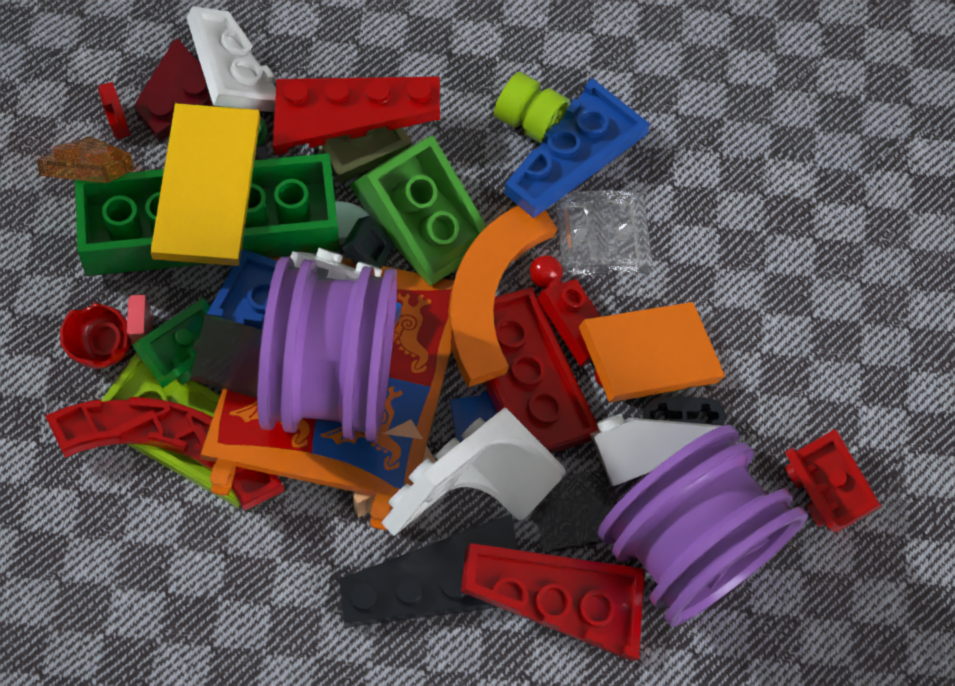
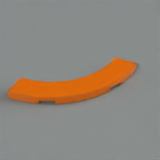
(475, 287)

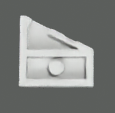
(330, 265)

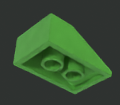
(422, 208)

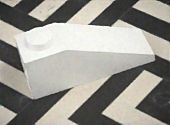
(640, 445)

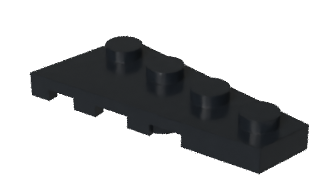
(420, 581)

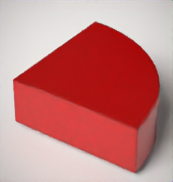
(113, 110)

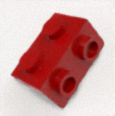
(833, 482)

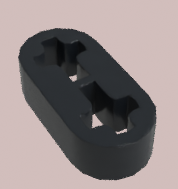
(685, 409)

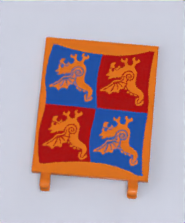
(318, 448)

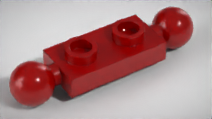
(565, 305)

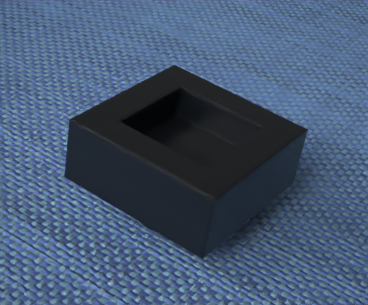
(367, 243)

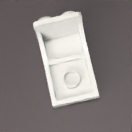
(494, 458)

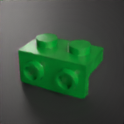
(169, 347)

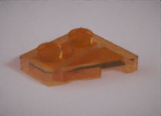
(86, 160)

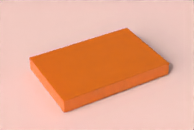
(651, 351)

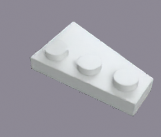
(227, 63)

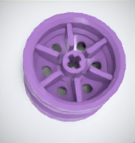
(326, 349)
(701, 524)

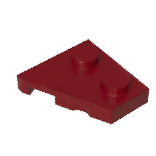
(175, 80)

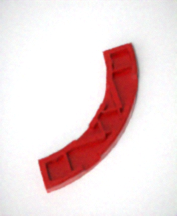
(154, 424)

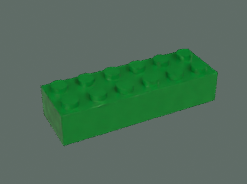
(286, 213)

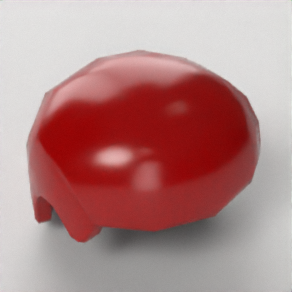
(95, 336)

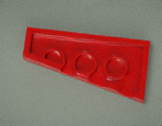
(334, 107)
(570, 595)

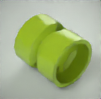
(528, 106)

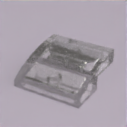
(603, 232)

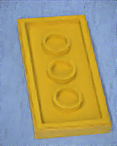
(206, 185)

